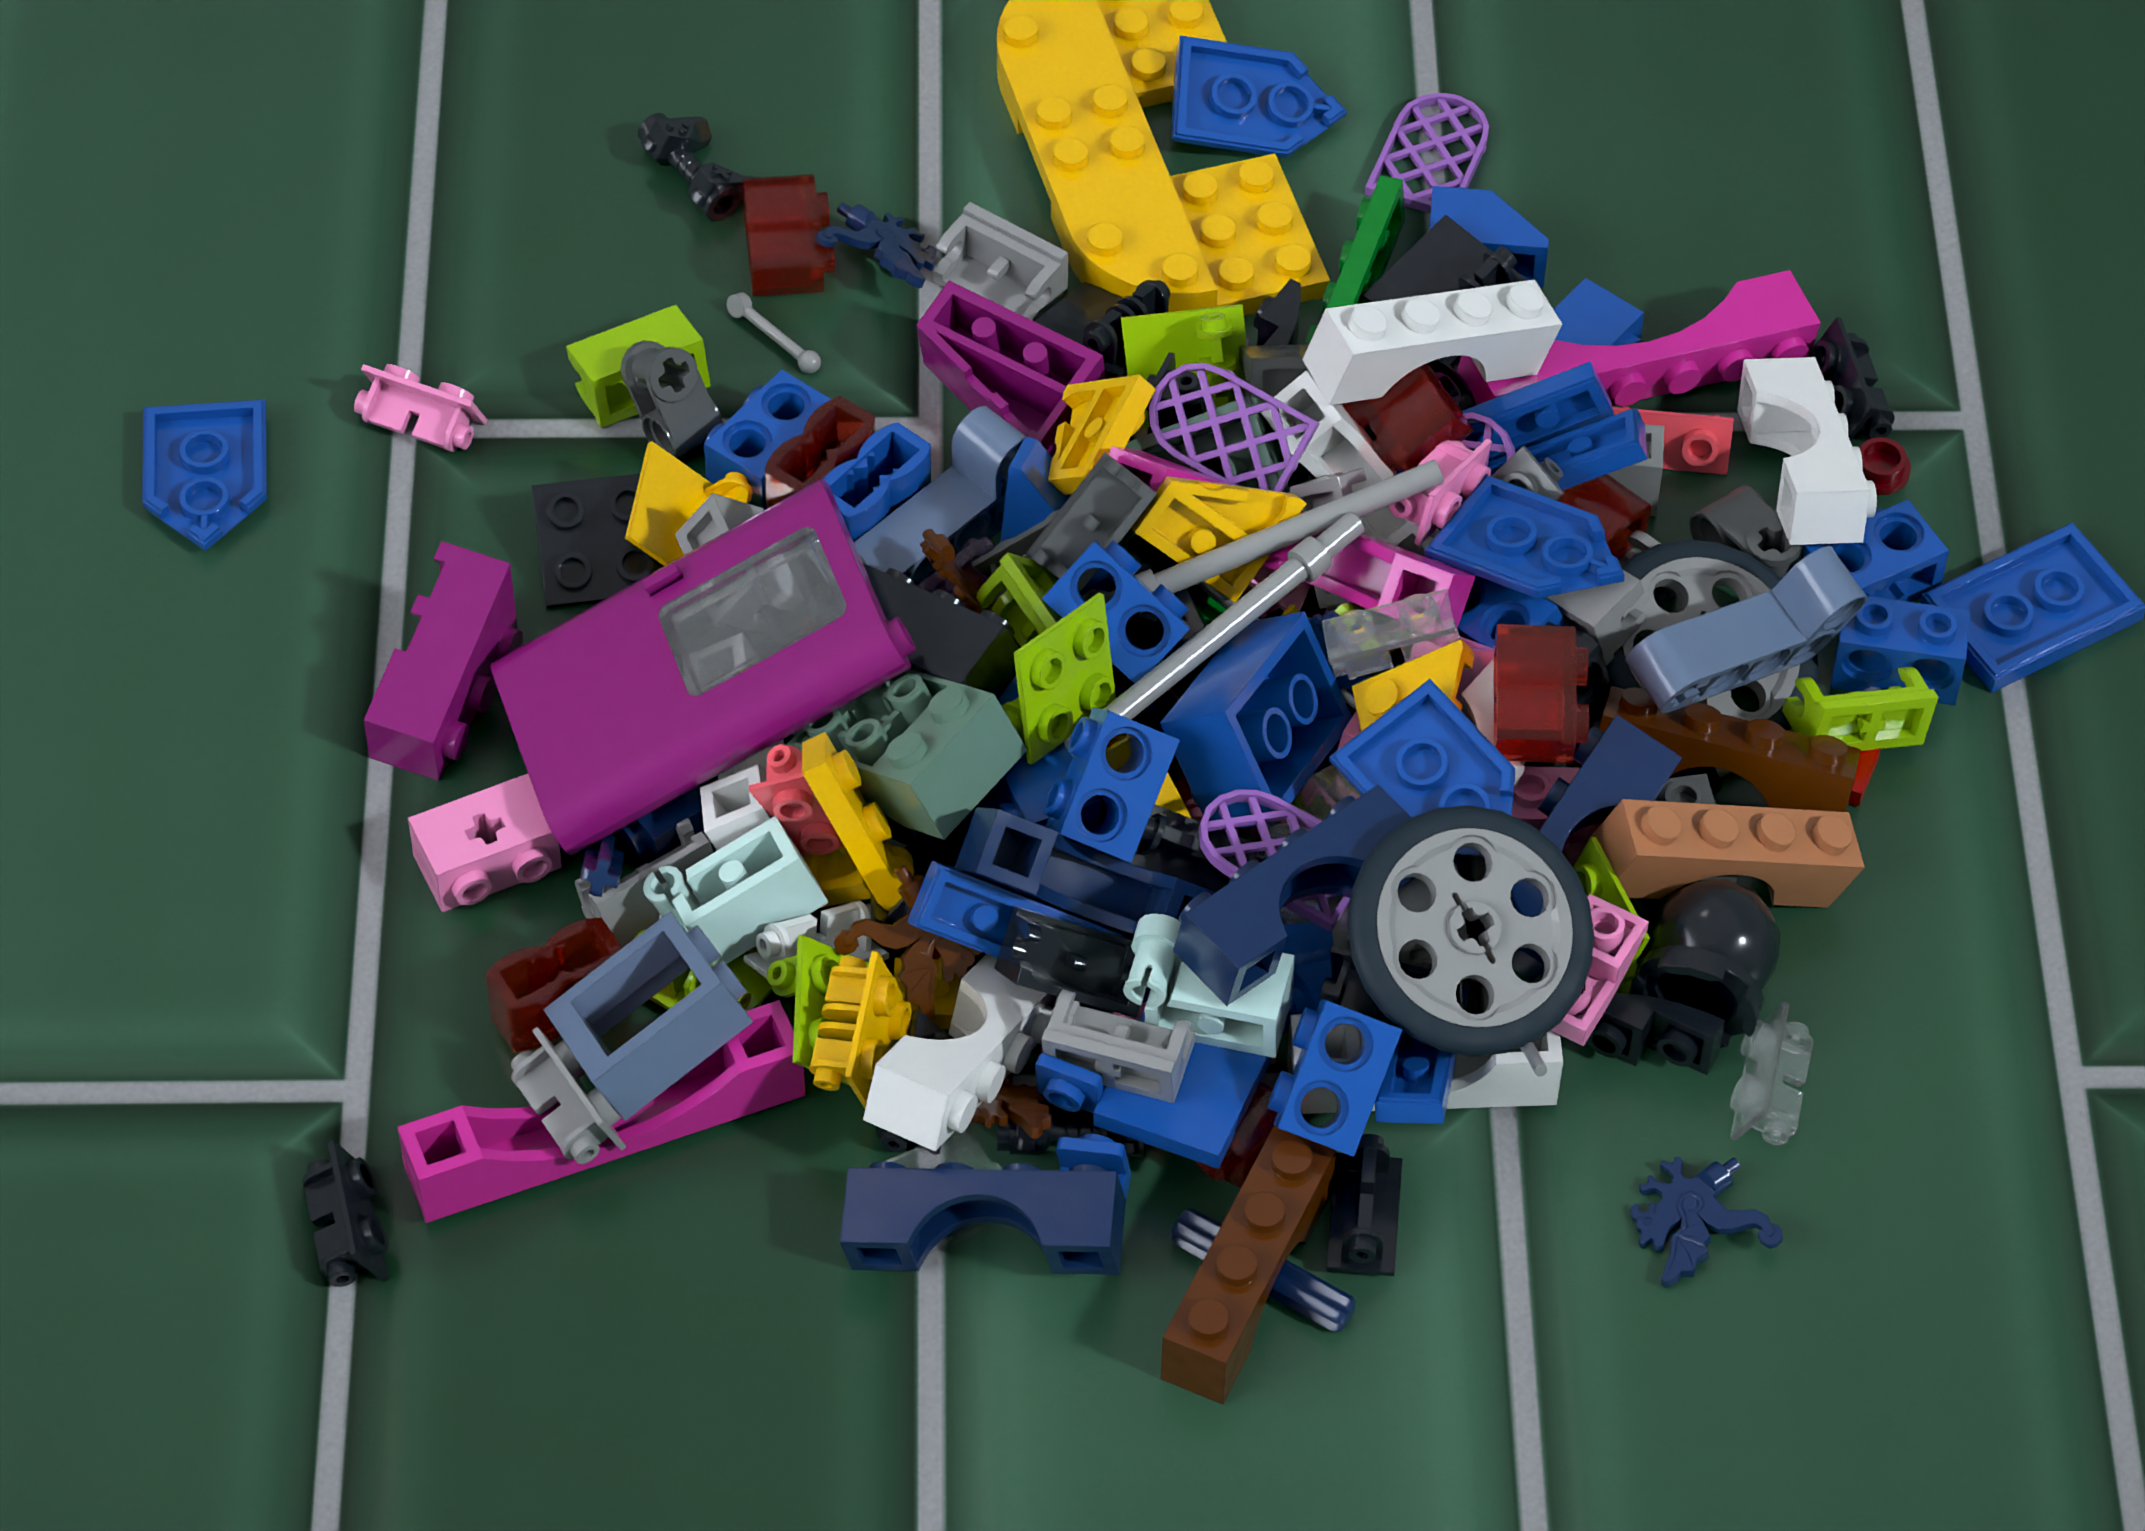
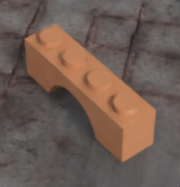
(1666, 845)

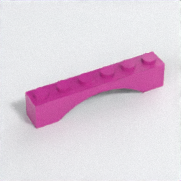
(1755, 321)
(1362, 572)
(490, 1153)

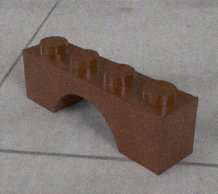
(1781, 764)
(1228, 1294)

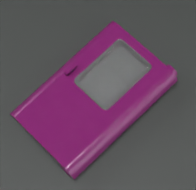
(697, 668)

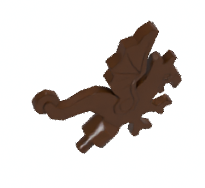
(964, 582)
(918, 966)
(1022, 1106)

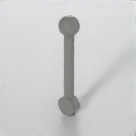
(741, 305)

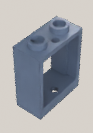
(670, 1043)

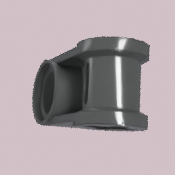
(669, 396)
(1748, 525)

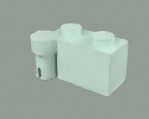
(739, 889)
(1246, 1025)

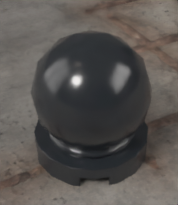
(1712, 952)

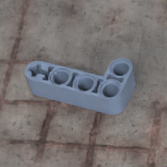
(959, 503)
(1750, 636)

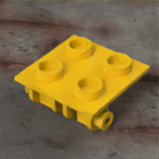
(668, 497)
(867, 1023)

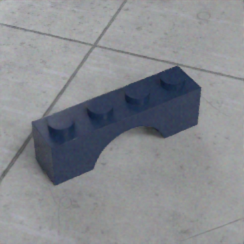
(1614, 767)
(1067, 874)
(1238, 932)
(903, 1213)

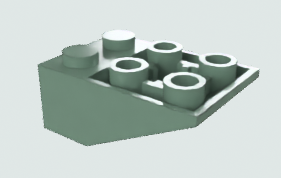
(923, 748)

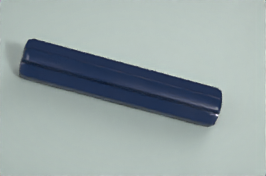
(602, 865)
(1293, 1285)

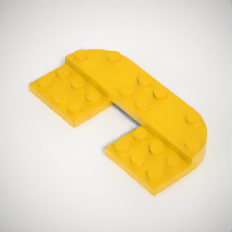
(1077, 93)

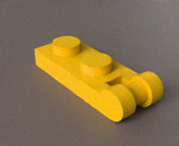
(858, 824)

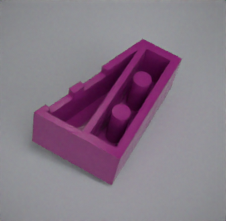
(1004, 361)
(445, 674)

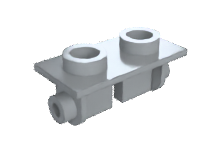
(583, 1117)

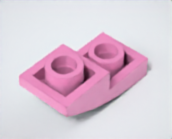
(1614, 947)

